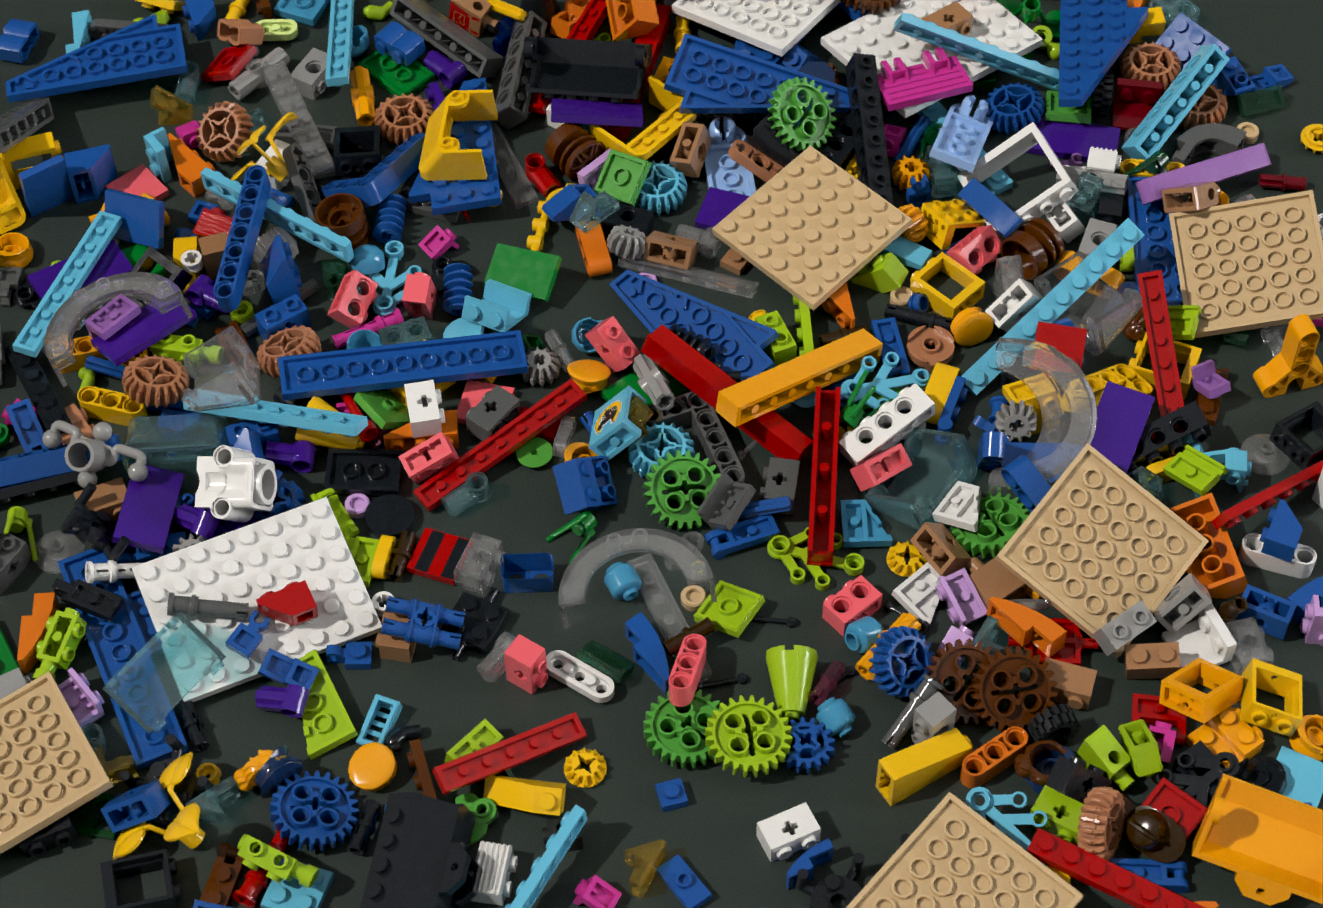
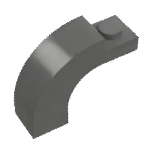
(1208, 139)

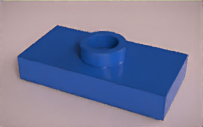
(683, 883)

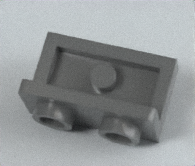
(725, 502)

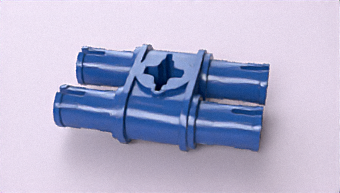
(432, 615)

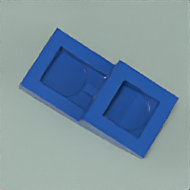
(1272, 76)
(287, 670)
(809, 860)

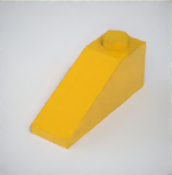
(526, 794)

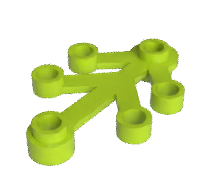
(790, 550)

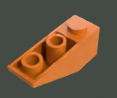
(188, 166)
(840, 307)
(403, 440)

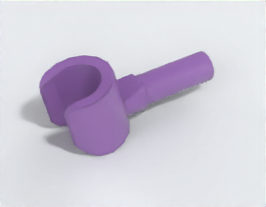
(1073, 161)

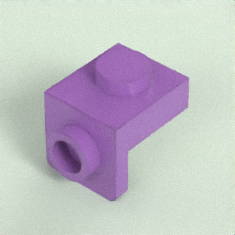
(1207, 381)

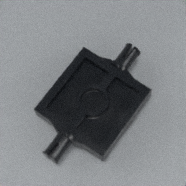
(481, 622)

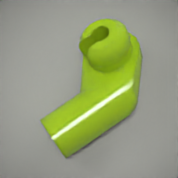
(377, 12)
(87, 377)

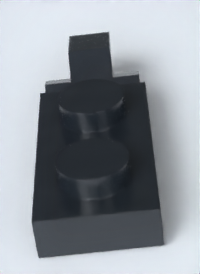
(88, 598)

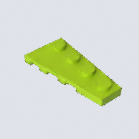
(324, 715)

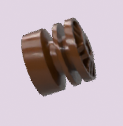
(572, 149)
(344, 216)
(1036, 244)

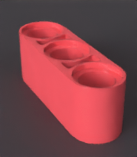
(687, 670)

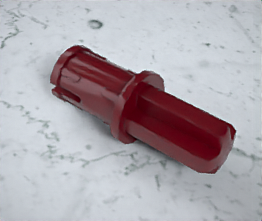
(1282, 182)

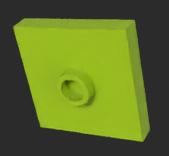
(732, 610)

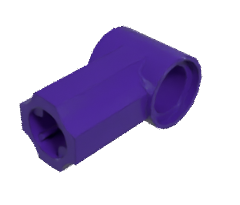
(449, 72)
(202, 293)
(298, 455)
(197, 521)
(288, 700)

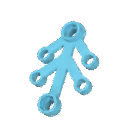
(386, 303)
(883, 385)
(1005, 822)

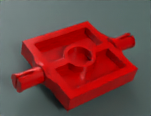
(1073, 644)

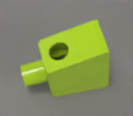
(1107, 754)

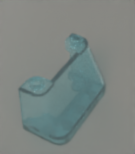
(175, 437)
(937, 465)
(163, 672)

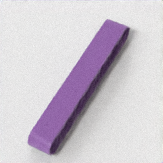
(1213, 169)

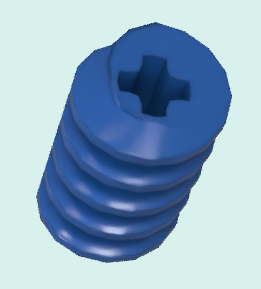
(390, 219)
(456, 286)

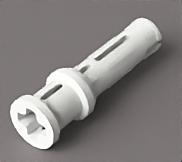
(108, 571)

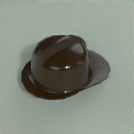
(1154, 834)

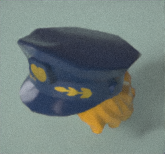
(268, 771)

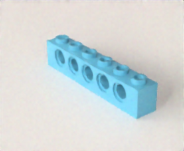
(1176, 102)

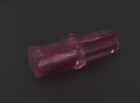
(827, 682)

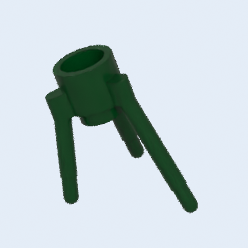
(930, 134)
(1154, 164)

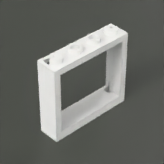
(1009, 151)

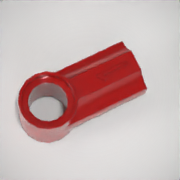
(539, 174)

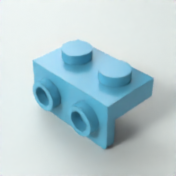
(159, 153)

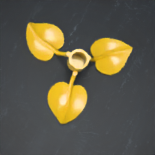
(275, 166)
(184, 826)

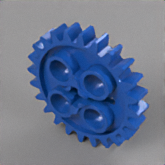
(314, 810)

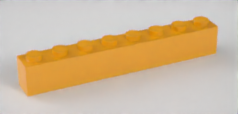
(796, 377)

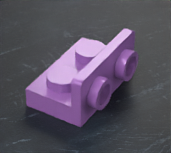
(112, 317)

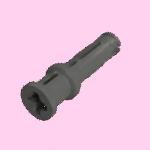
(194, 606)
(925, 690)

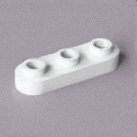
(573, 669)

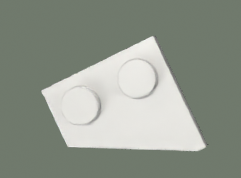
(960, 507)
(918, 593)

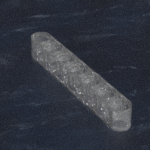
(302, 129)

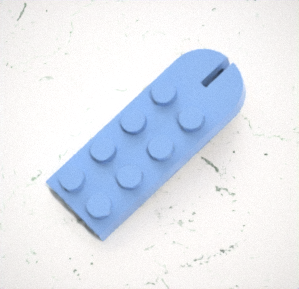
(962, 135)
(719, 167)

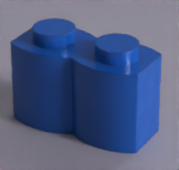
(18, 40)
(399, 43)

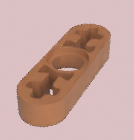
(746, 155)

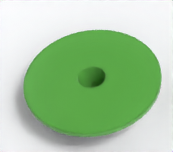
(535, 453)

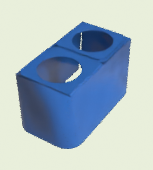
(520, 565)

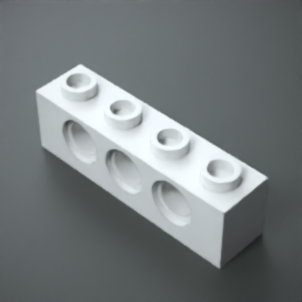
(901, 425)

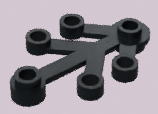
(1200, 784)

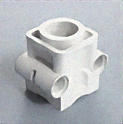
(235, 484)

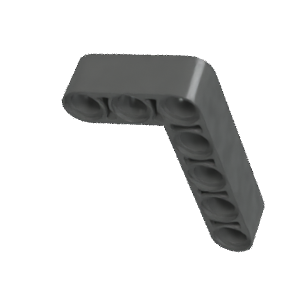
(695, 412)

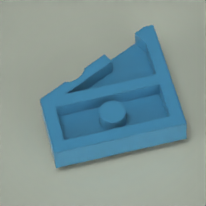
(861, 526)

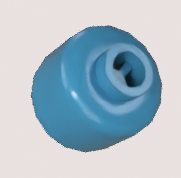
(622, 581)
(862, 633)
(836, 716)

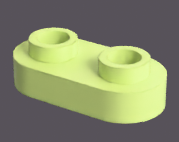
(279, 29)

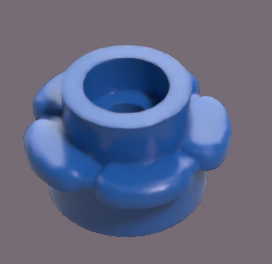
(918, 302)

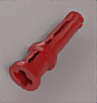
(257, 880)

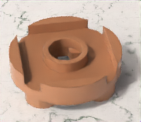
(925, 357)

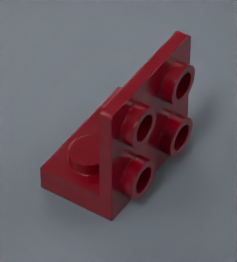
(1134, 101)

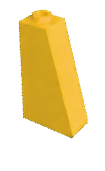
(921, 765)

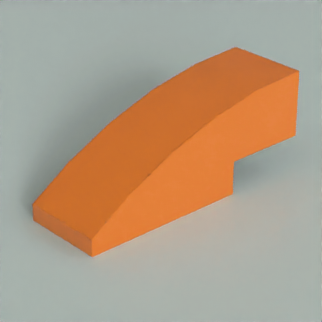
(566, 19)
(1027, 625)
(34, 629)

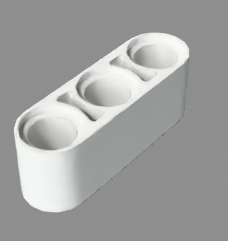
(1266, 562)

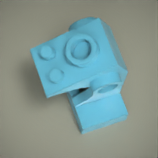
(1235, 463)

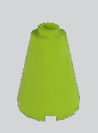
(791, 678)

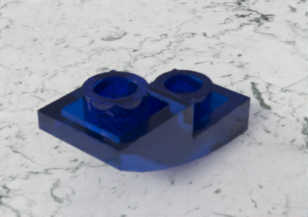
(501, 41)

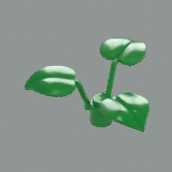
(1029, 12)

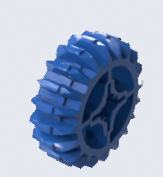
(1014, 107)
(902, 666)

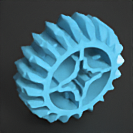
(670, 189)
(648, 449)

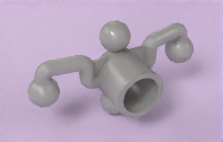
(101, 454)

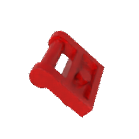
(1150, 710)

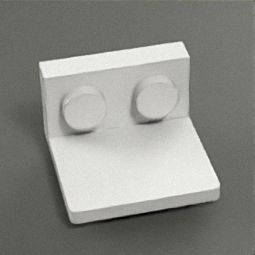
(1204, 639)

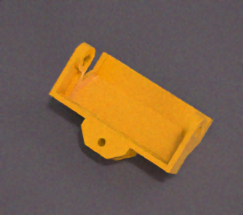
(1265, 840)

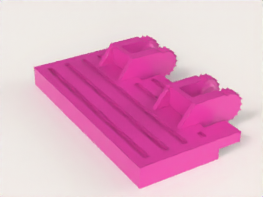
(918, 85)

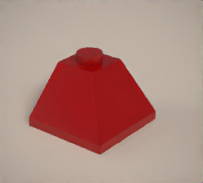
(1064, 338)

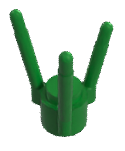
(854, 414)
(580, 525)

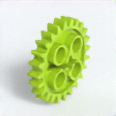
(724, 738)

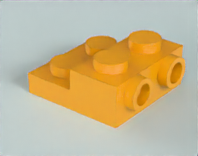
(1229, 734)

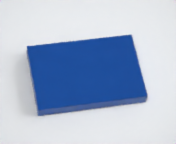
(45, 185)
(140, 217)

